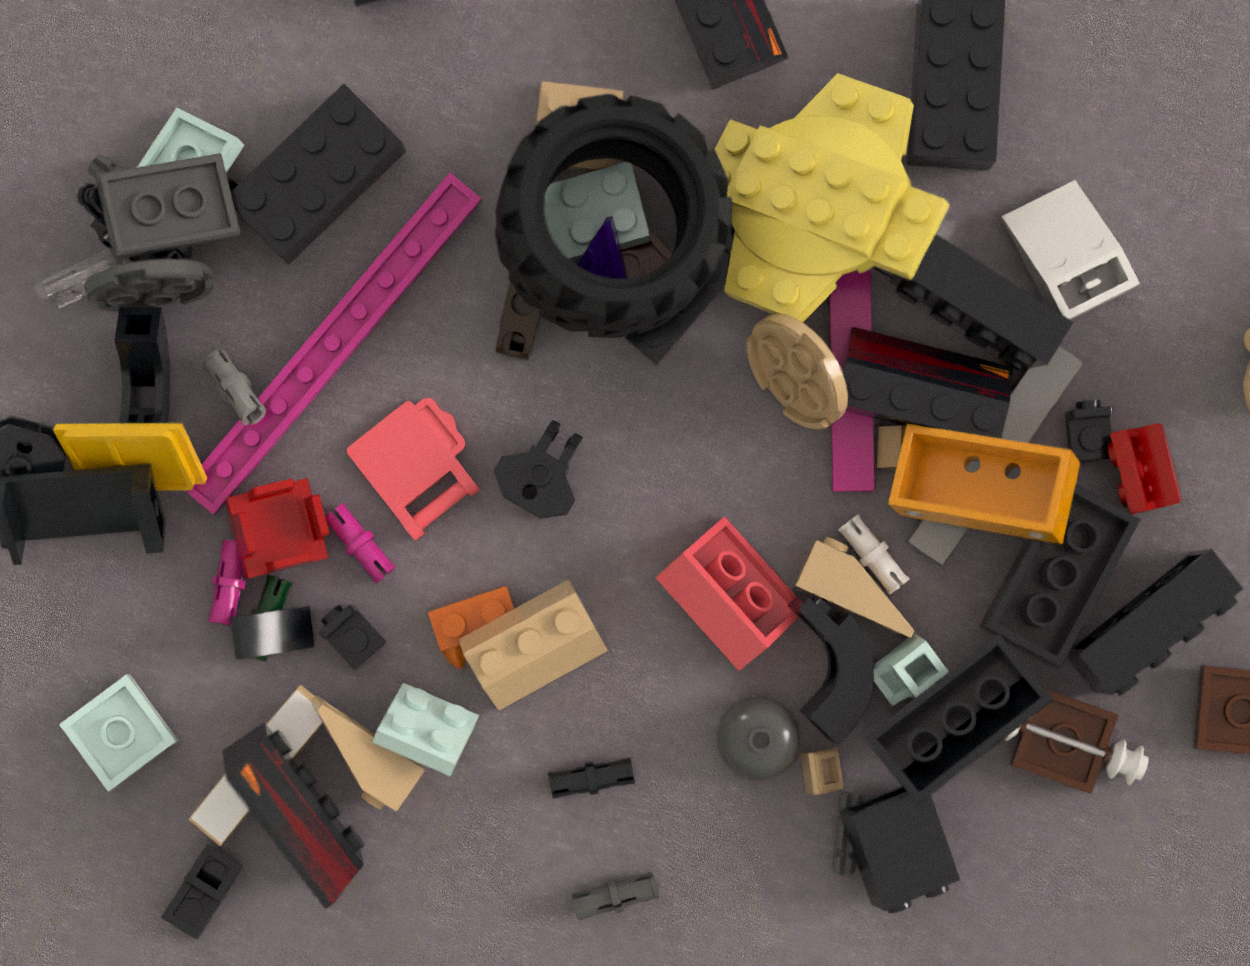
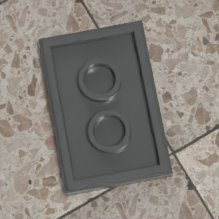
(167, 206)

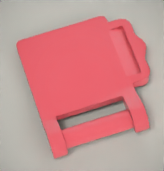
(409, 456)

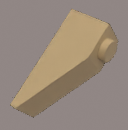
(846, 584)
(378, 771)

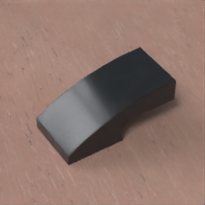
(272, 632)
(202, 892)

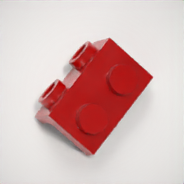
(1144, 468)

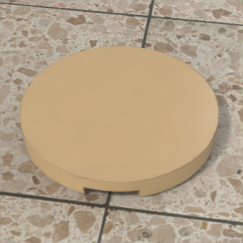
(797, 371)

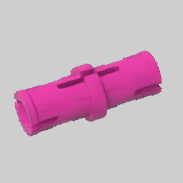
(359, 543)
(227, 585)

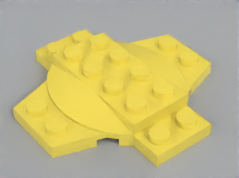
(824, 198)

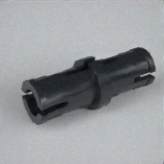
(591, 778)

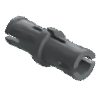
(615, 896)

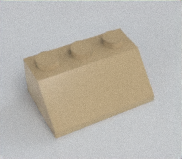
(532, 645)

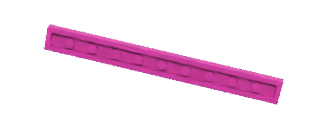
(336, 340)

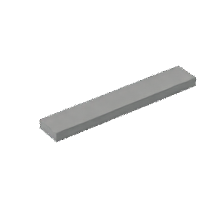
(1028, 407)

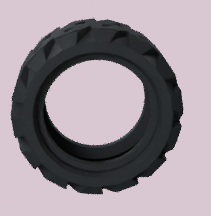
(655, 142)

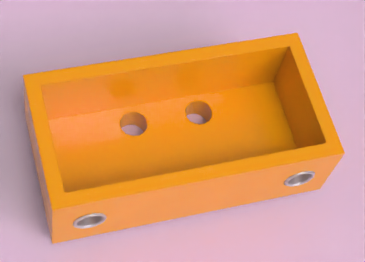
(937, 487)

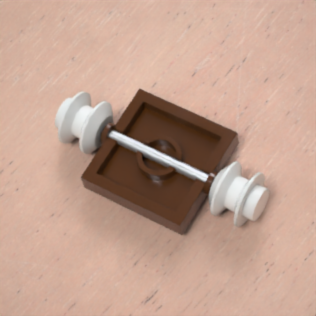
(1071, 742)

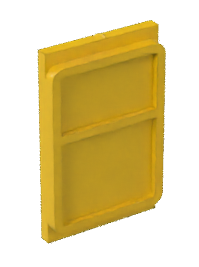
(127, 444)

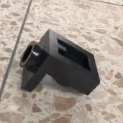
(1089, 430)
(351, 635)

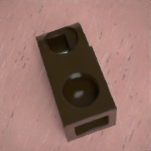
(518, 326)

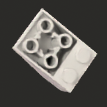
(1069, 251)

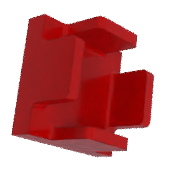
(278, 527)

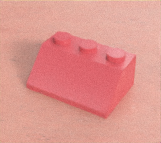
(730, 593)

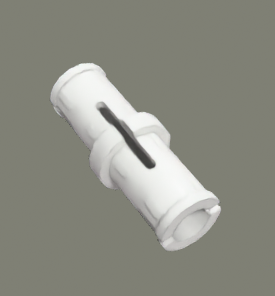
(873, 554)

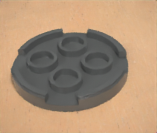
(149, 284)

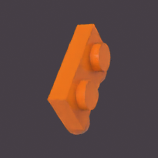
(464, 617)

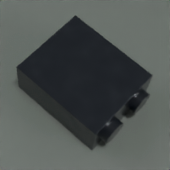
(899, 849)

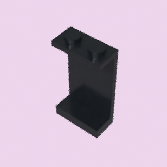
(80, 506)

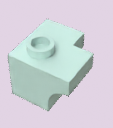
(908, 670)

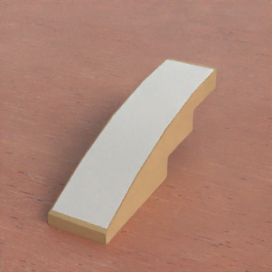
(223, 808)

